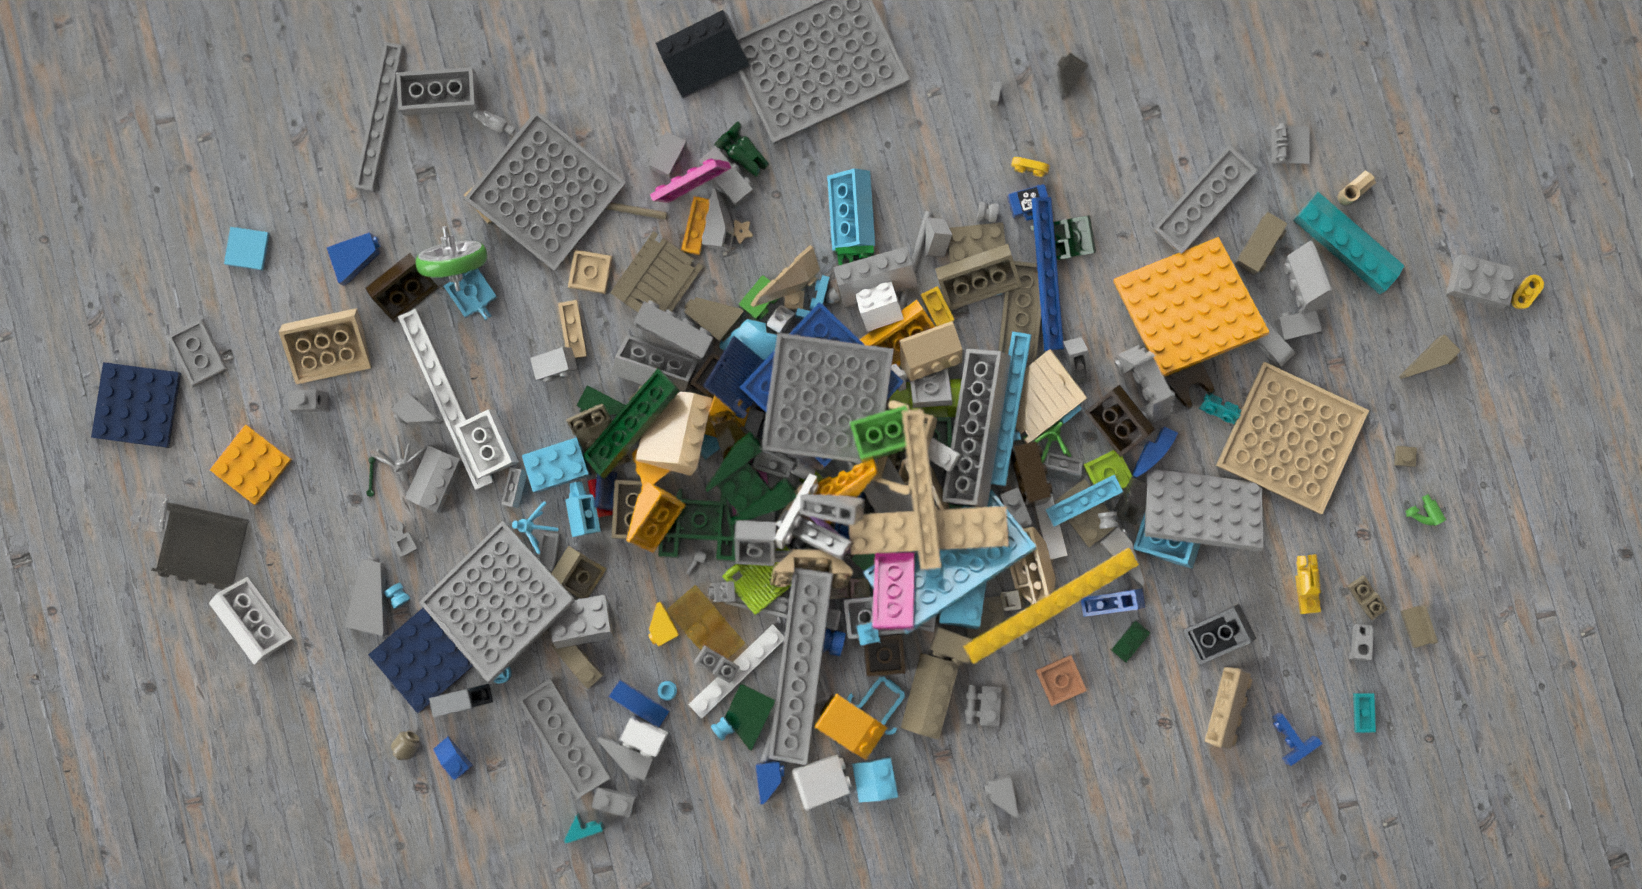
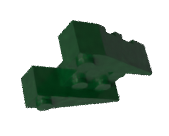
(744, 484)
(703, 522)

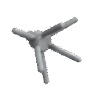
(401, 465)

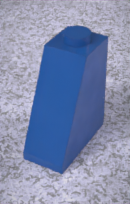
(353, 256)

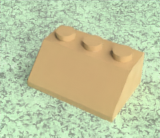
(930, 351)

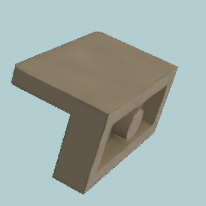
(1419, 626)

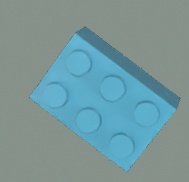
(556, 465)

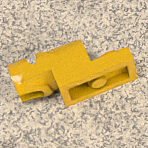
(1308, 584)

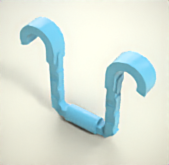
(891, 685)

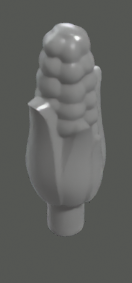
(494, 122)

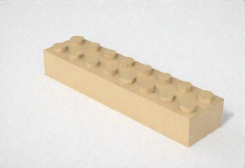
(954, 530)

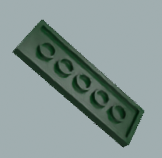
(631, 423)

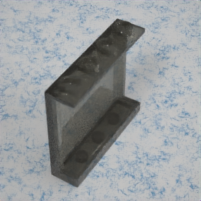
(201, 546)

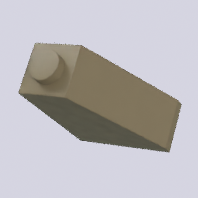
(713, 316)

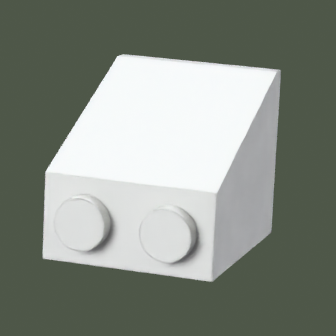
(822, 781)

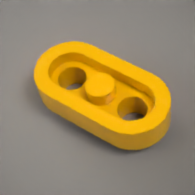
(1022, 164)
(1526, 292)

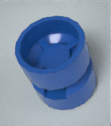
(833, 642)

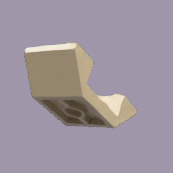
(812, 560)

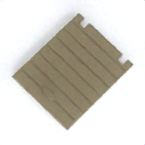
(656, 274)

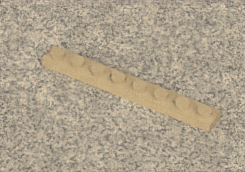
(921, 489)

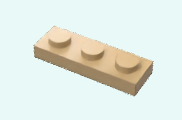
(572, 328)

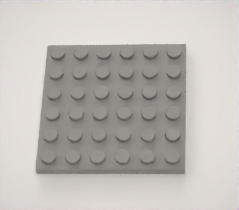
(545, 190)
(819, 391)
(497, 602)

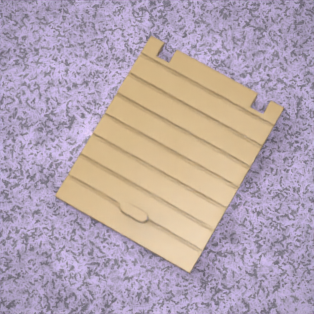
(1045, 397)

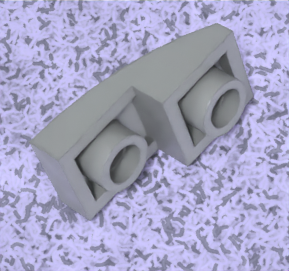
(721, 592)
(717, 664)

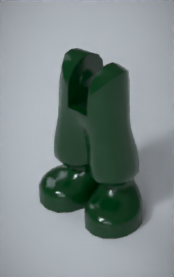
(743, 151)

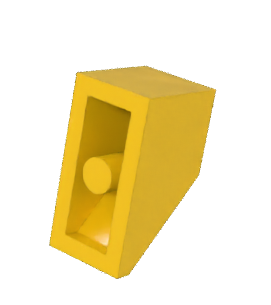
(662, 627)

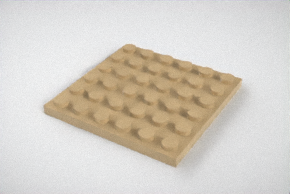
(1292, 438)

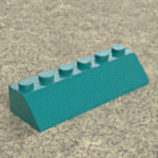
(1349, 243)

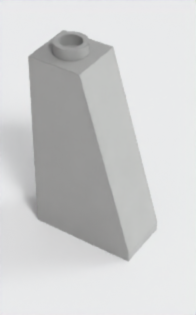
(368, 601)

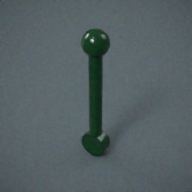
(370, 492)

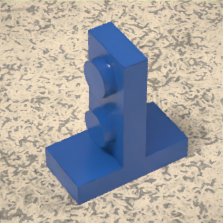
(1293, 741)

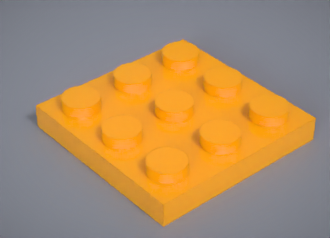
(250, 464)

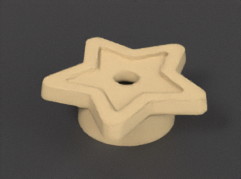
(745, 234)

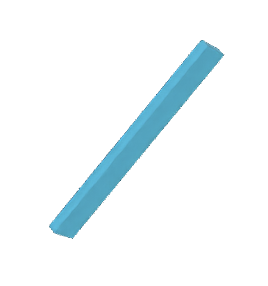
(1019, 353)

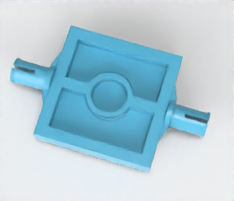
(474, 294)

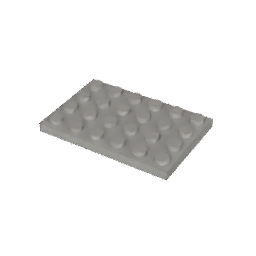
(1204, 509)

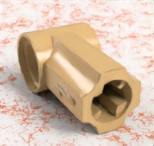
(1356, 188)

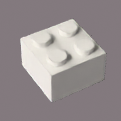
(879, 306)
(643, 736)

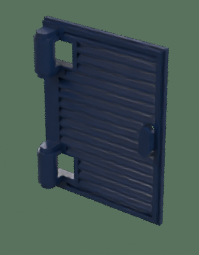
(731, 374)

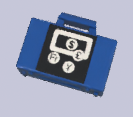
(1021, 202)

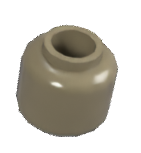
(405, 745)

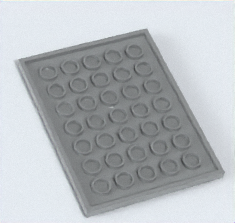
(818, 64)

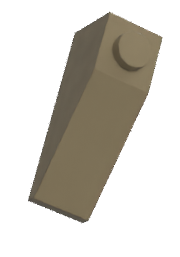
(1439, 353)
(580, 665)

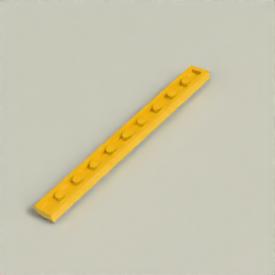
(1050, 605)

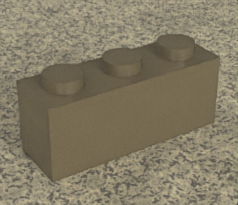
(1261, 243)

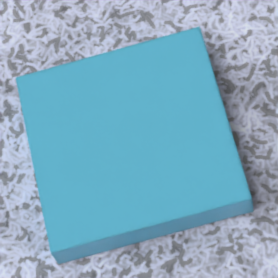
(246, 248)

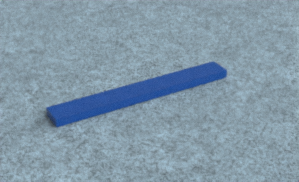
(1047, 273)

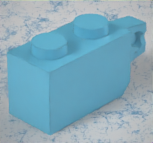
(581, 511)

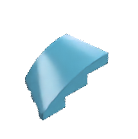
(754, 336)

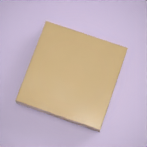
(590, 271)

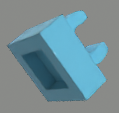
(867, 634)

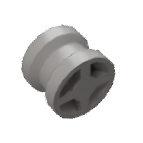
(1108, 520)

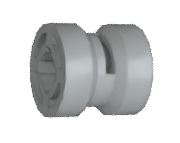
(987, 212)

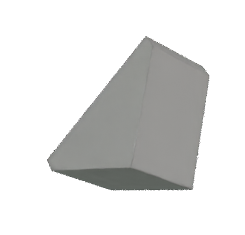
(937, 237)

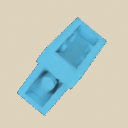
(821, 287)

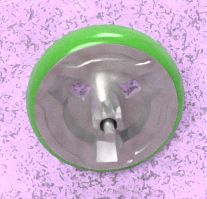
(451, 258)

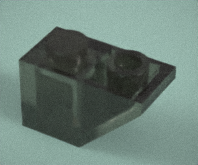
(1132, 501)

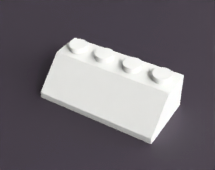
(250, 620)

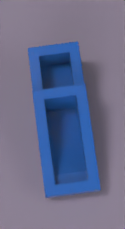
(1154, 451)
(639, 703)

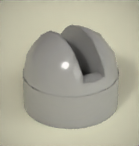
(831, 296)

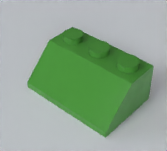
(880, 434)

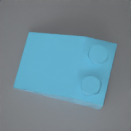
(1173, 551)

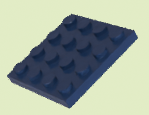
(136, 405)
(420, 660)

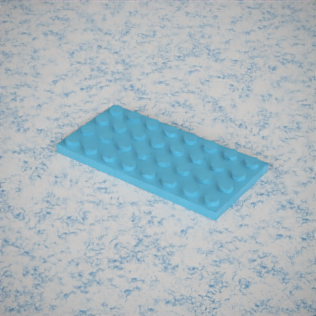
(962, 570)

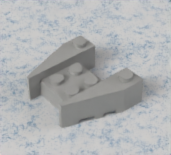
(1153, 383)

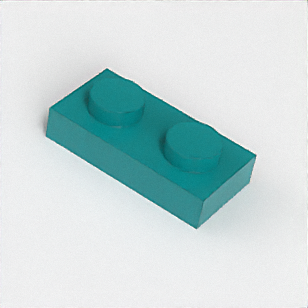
(1364, 712)

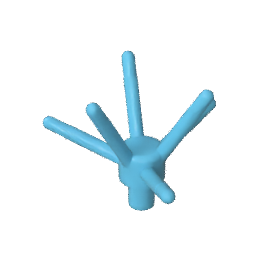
(527, 526)

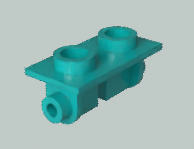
(1228, 413)

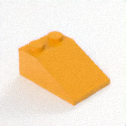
(653, 517)
(851, 727)

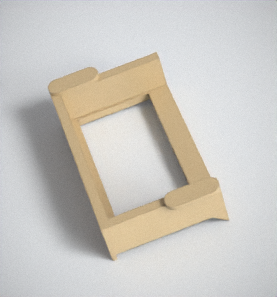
(930, 426)

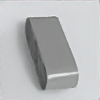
(1275, 347)

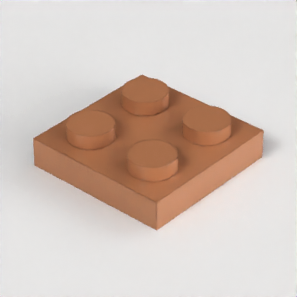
(1061, 680)

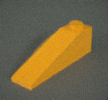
(848, 483)

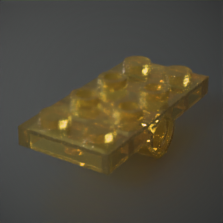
(705, 623)

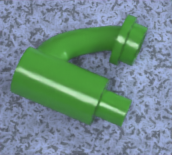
(1432, 509)

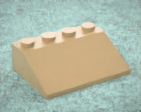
(325, 346)
(676, 434)
(1228, 707)

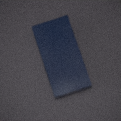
(605, 491)

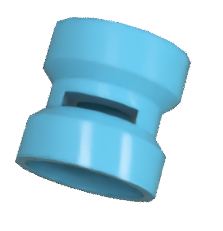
(397, 595)

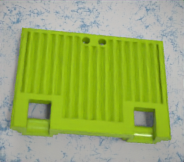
(755, 585)

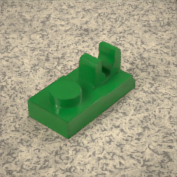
(857, 251)

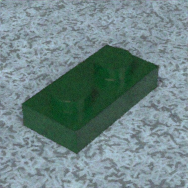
(1130, 641)

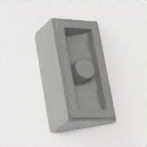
(1063, 467)

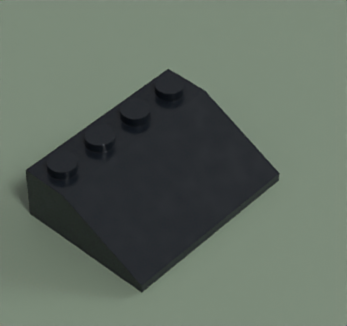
(703, 53)

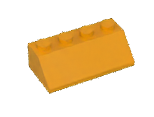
(889, 336)

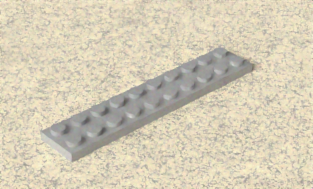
(800, 666)

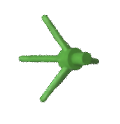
(1052, 434)

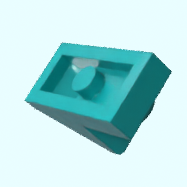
(578, 831)

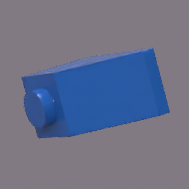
(452, 758)
(768, 778)

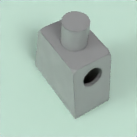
(306, 401)

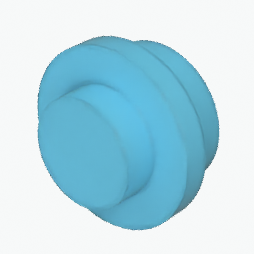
(667, 690)

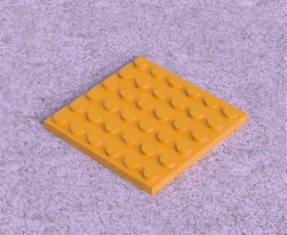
(1190, 306)

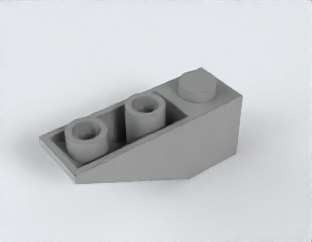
(718, 227)

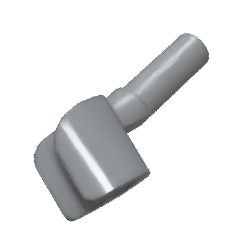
(699, 557)

